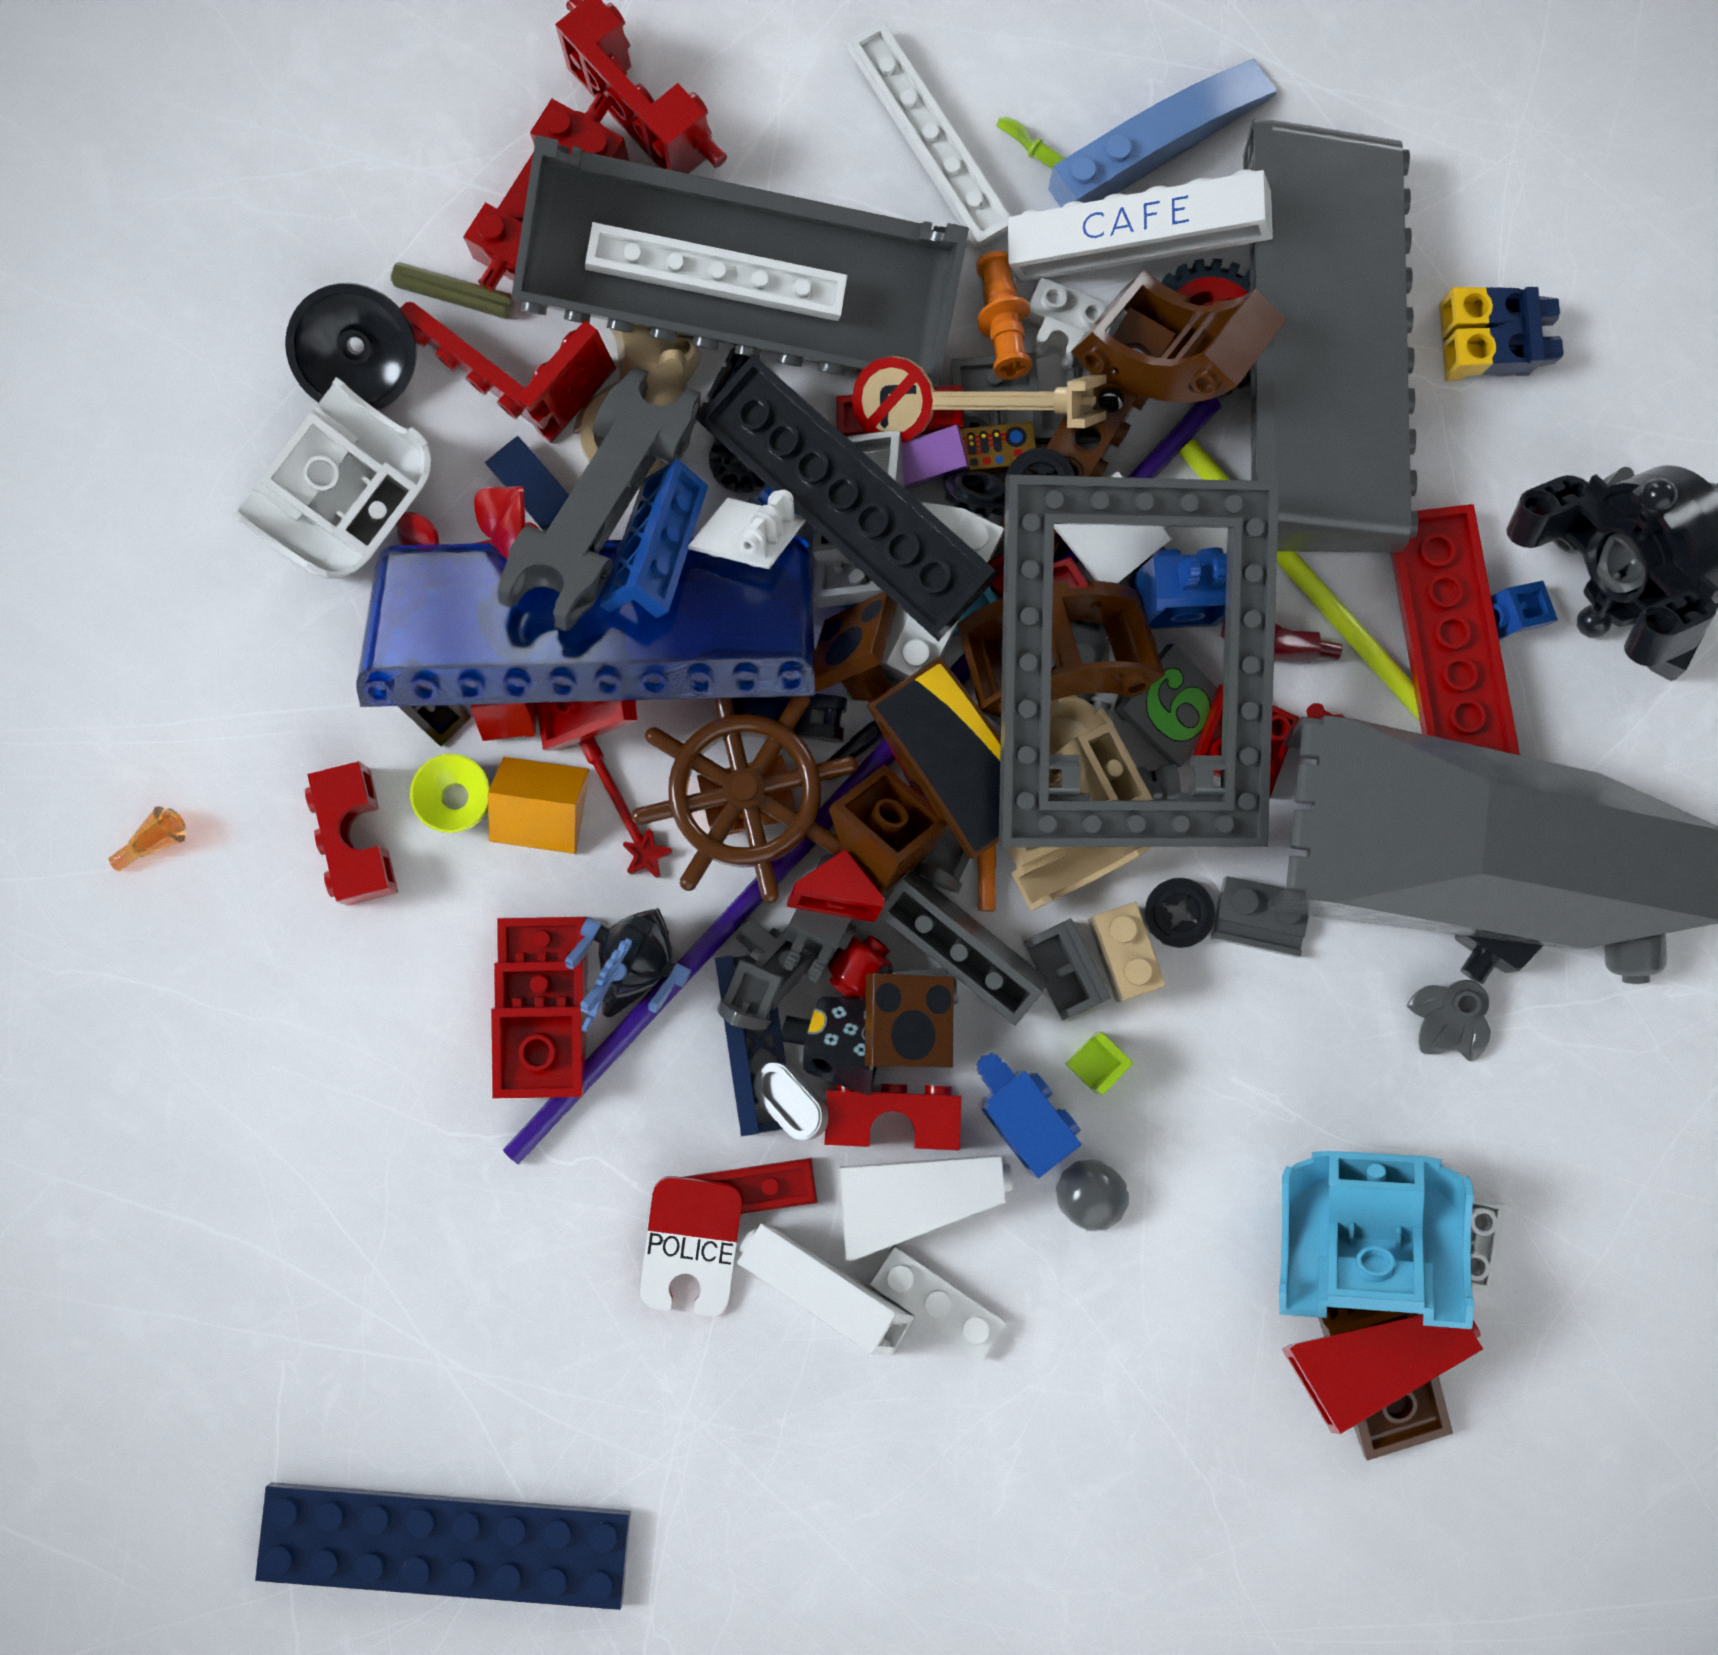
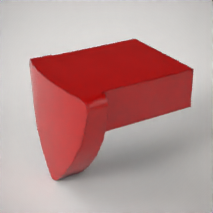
(505, 720)

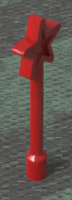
(643, 849)

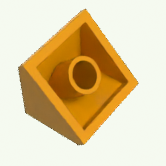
(537, 805)

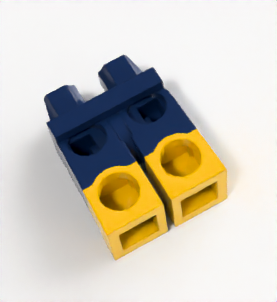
(1497, 331)

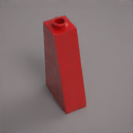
(1376, 1365)

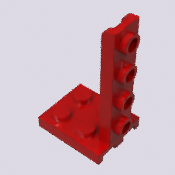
(557, 386)

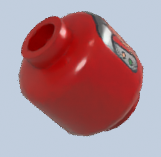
(851, 966)

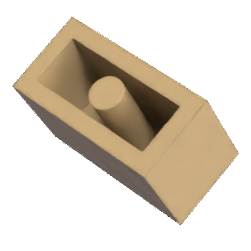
(1126, 952)

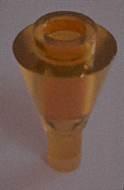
(158, 831)

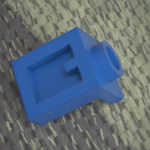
(1522, 608)

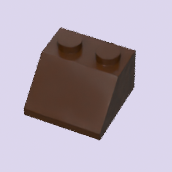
(886, 827)

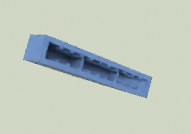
(1159, 134)

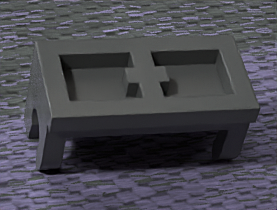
(1070, 970)

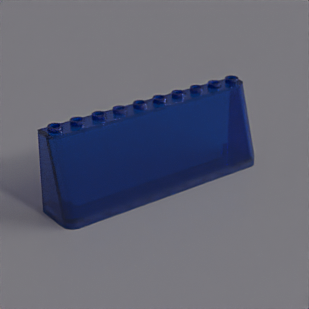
(448, 641)

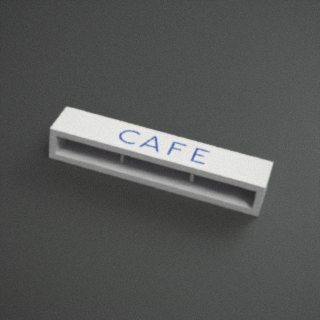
(1141, 226)

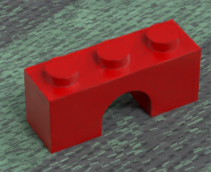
(338, 799)
(932, 1114)

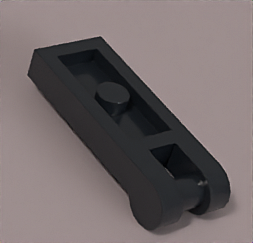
(774, 706)

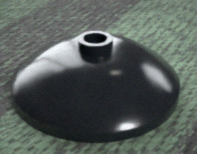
(321, 348)

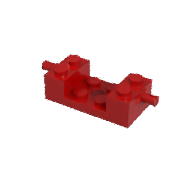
(667, 130)
(497, 231)

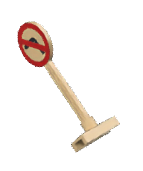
(900, 397)

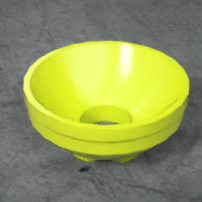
(431, 784)

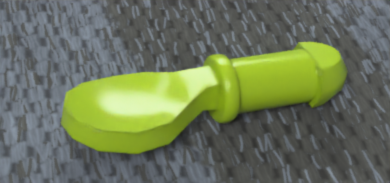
(1035, 149)

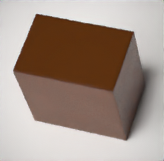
(868, 684)

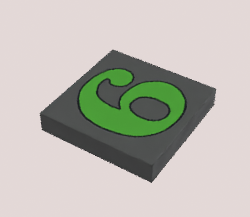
(1173, 707)

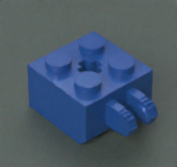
(1183, 588)
(1026, 1117)

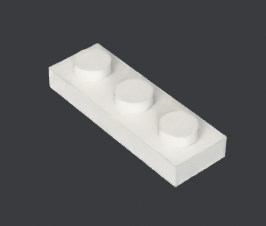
(938, 1303)

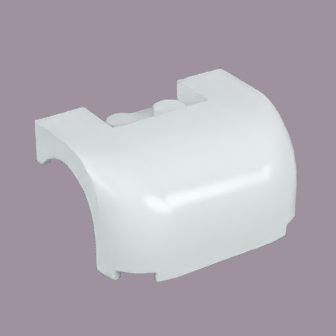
(337, 485)

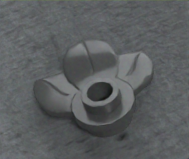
(1448, 1025)

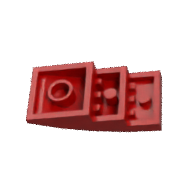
(538, 1009)

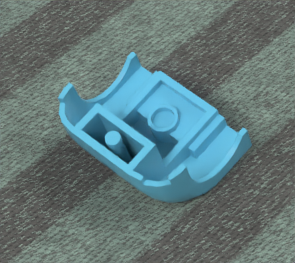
(1377, 1237)

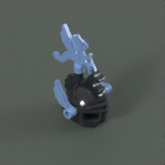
(631, 960)

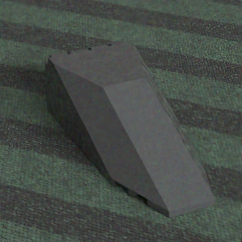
(1487, 843)

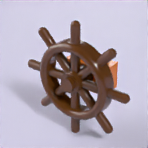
(744, 792)

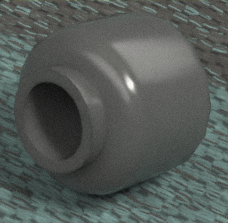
(1637, 958)

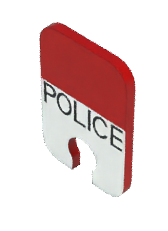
(691, 1233)

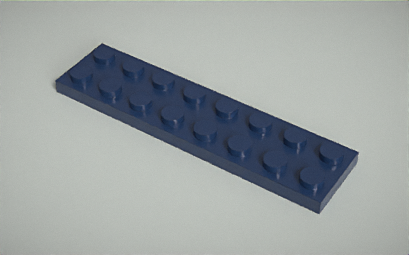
(443, 1546)

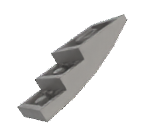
(836, 577)

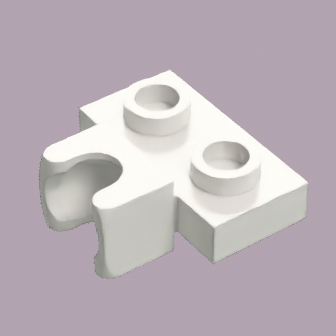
(1063, 318)

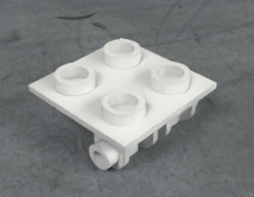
(750, 531)

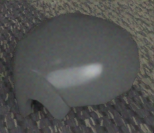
(1092, 1195)

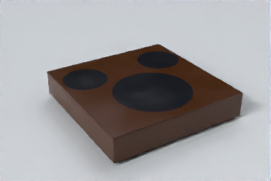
(853, 640)
(909, 1020)

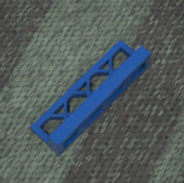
(656, 540)

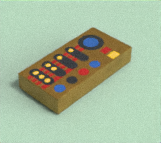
(997, 445)

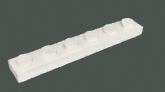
(929, 134)
(715, 271)

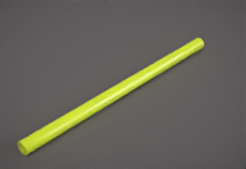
(1321, 597)

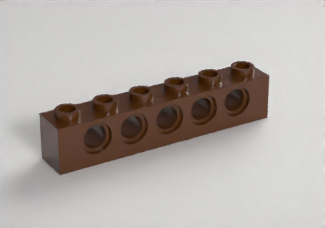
(1144, 337)

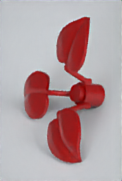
(497, 512)

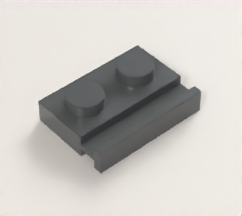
(1245, 922)

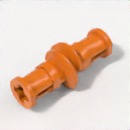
(1003, 316)

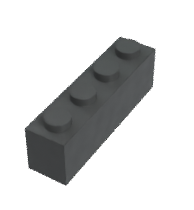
(963, 947)

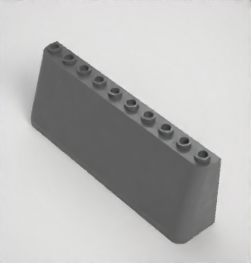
(896, 269)
(1335, 376)

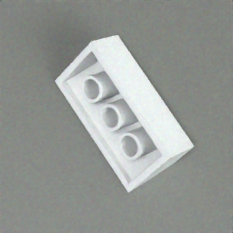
(908, 643)

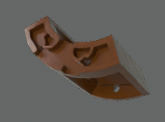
(1230, 329)
(1105, 603)

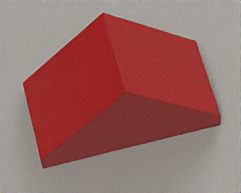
(838, 890)

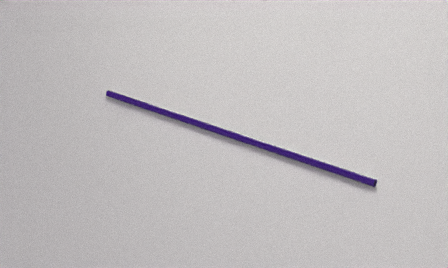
(751, 897)

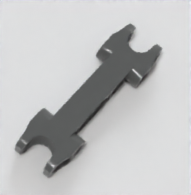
(570, 549)

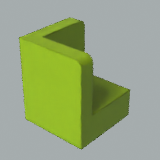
(1099, 1063)

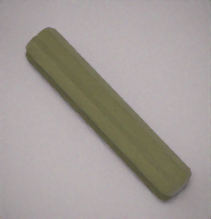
(451, 290)

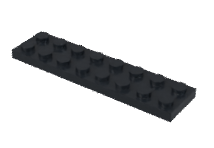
(848, 498)

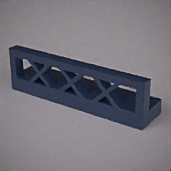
(741, 1058)

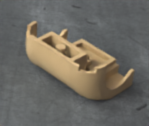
(1106, 774)

